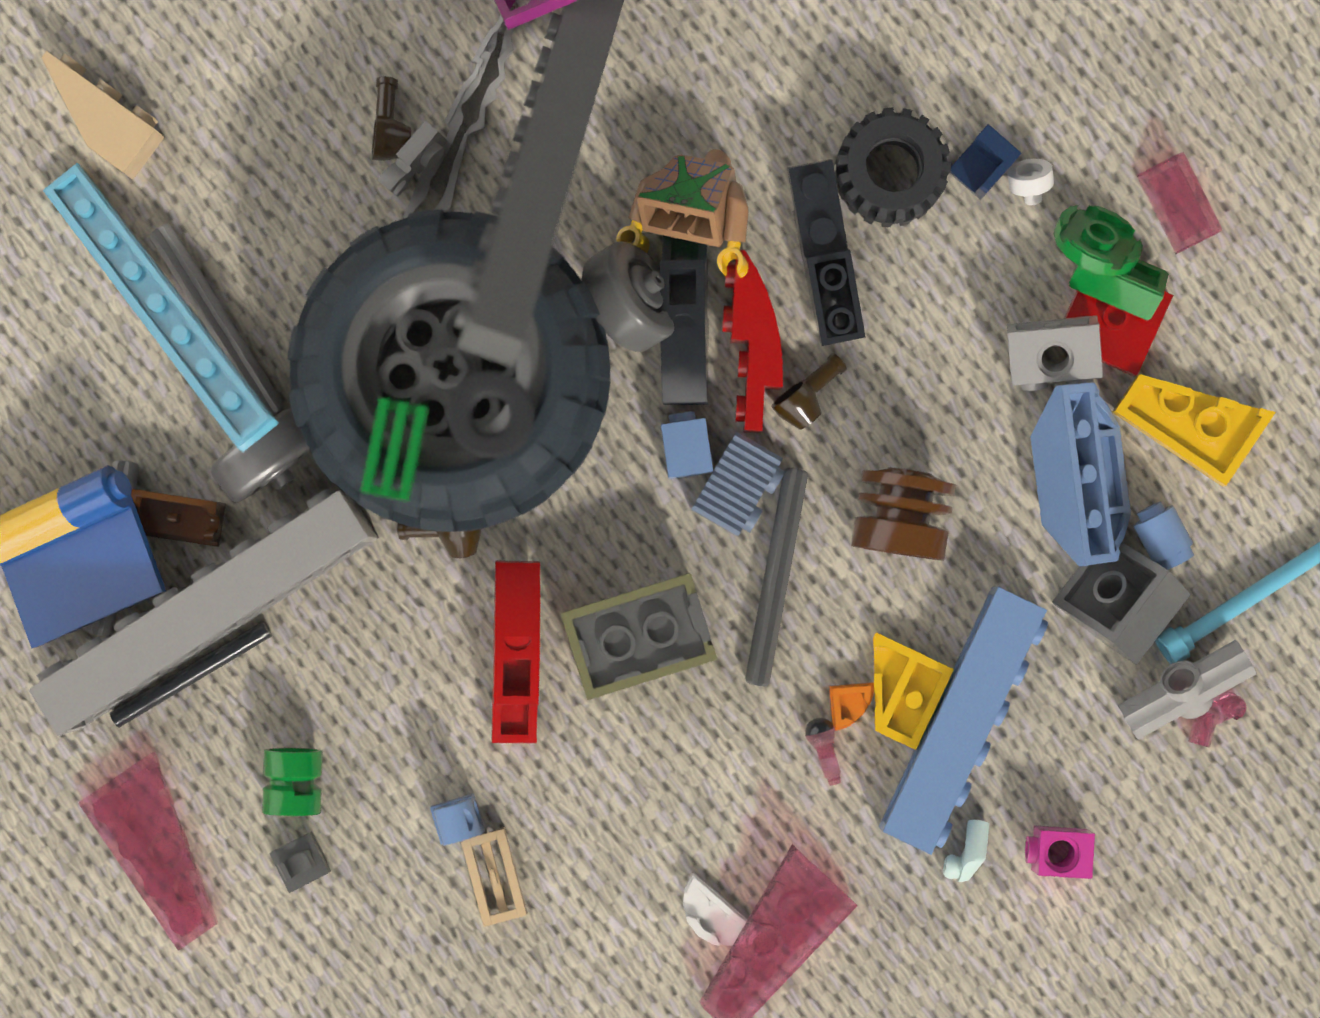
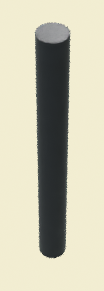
(190, 674)

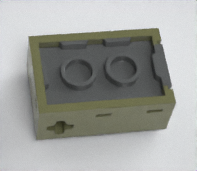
(638, 636)

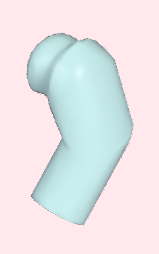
(974, 854)

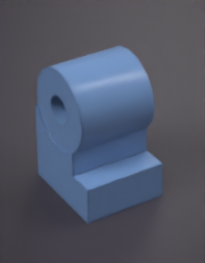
(457, 819)

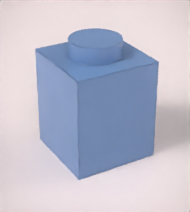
(686, 446)

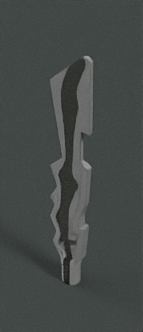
(466, 116)

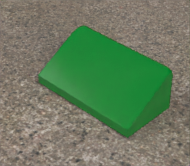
(1133, 292)

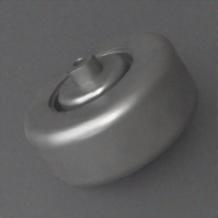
(264, 462)

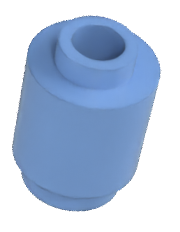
(1164, 535)

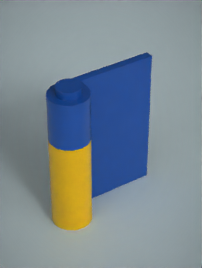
(77, 556)

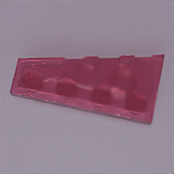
(146, 838)
(779, 936)

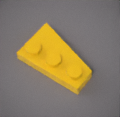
(1195, 426)

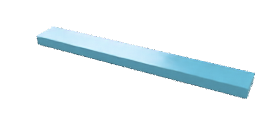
(161, 308)

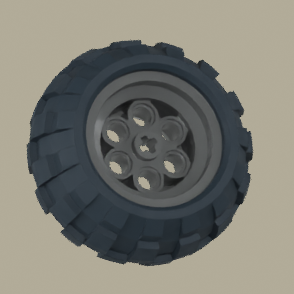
(359, 335)

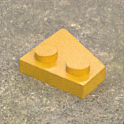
(905, 690)

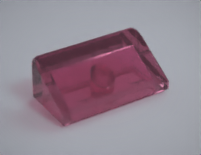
(1179, 202)

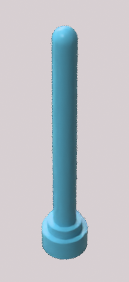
(1178, 642)

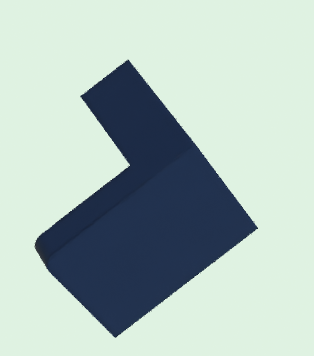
(984, 161)

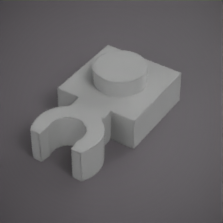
(419, 152)

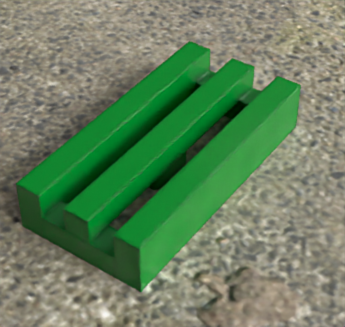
(401, 410)

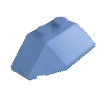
(1081, 474)

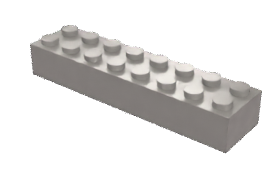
(203, 613)

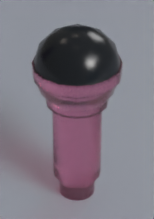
(821, 736)

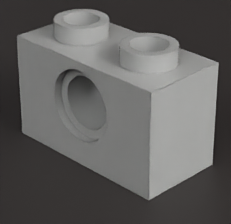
(1030, 339)

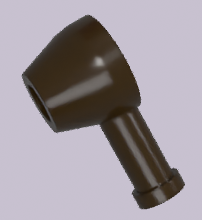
(388, 133)
(799, 402)
(457, 544)

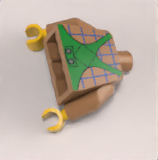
(694, 203)

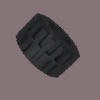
(913, 136)

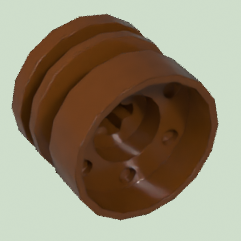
(903, 514)

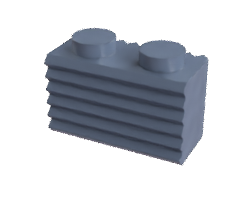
(738, 485)

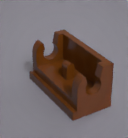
(179, 517)

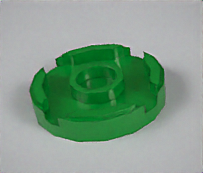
(1097, 240)

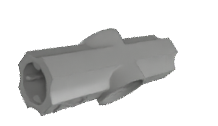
(1187, 689)

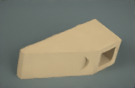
(106, 126)

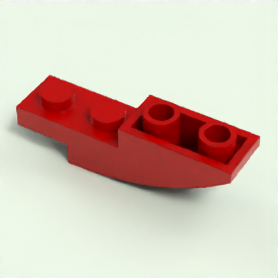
(754, 323)
(516, 652)

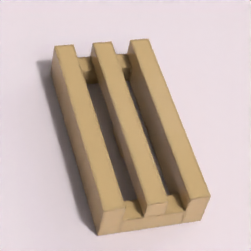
(504, 914)

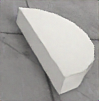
(711, 913)

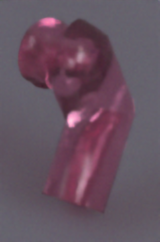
(1223, 708)

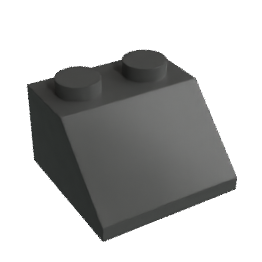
(1123, 601)

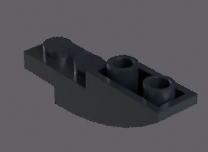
(825, 252)
(687, 349)

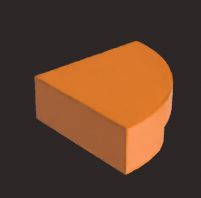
(849, 702)

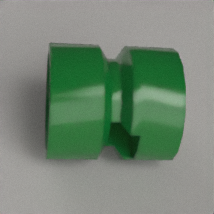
(287, 797)

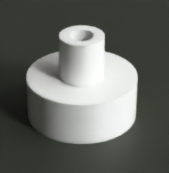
(1030, 179)

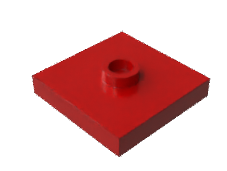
(1123, 336)

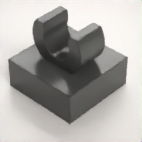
(300, 862)

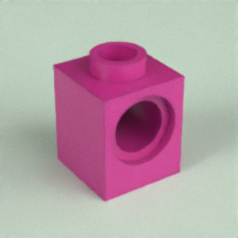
(1079, 857)

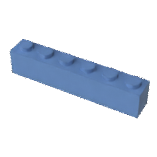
(962, 720)

